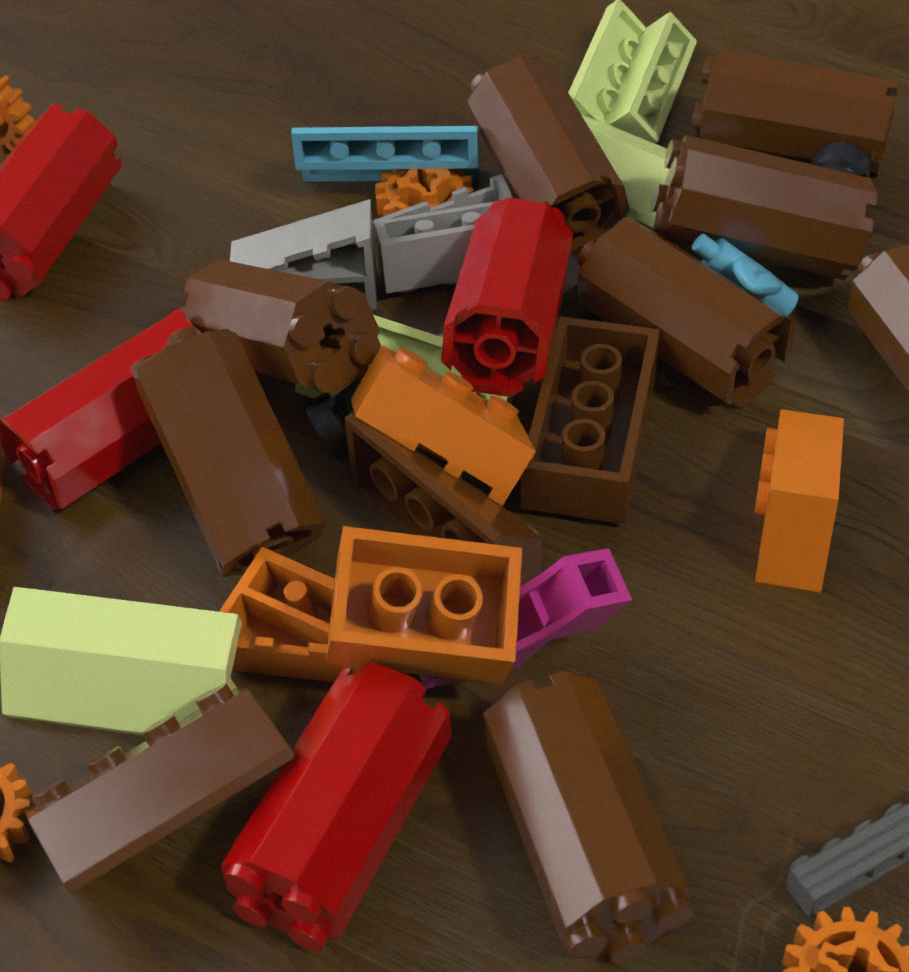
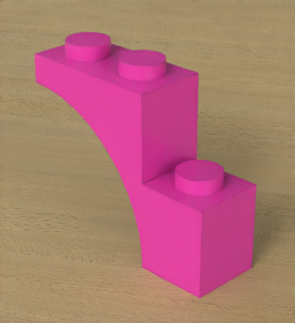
(563, 601)

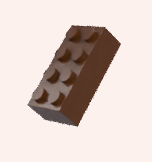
(591, 420)

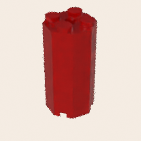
(49, 191)
(508, 297)
(87, 422)
(336, 805)

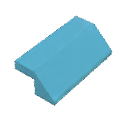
(369, 151)

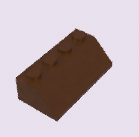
(431, 502)
(156, 785)

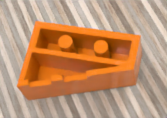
(444, 420)
(798, 499)
(283, 619)

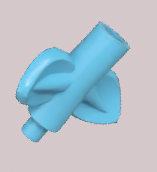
(745, 272)

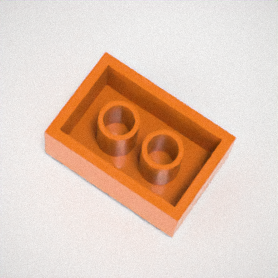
(425, 605)

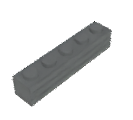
(851, 862)

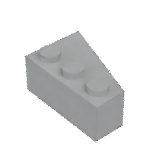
(430, 244)
(322, 247)

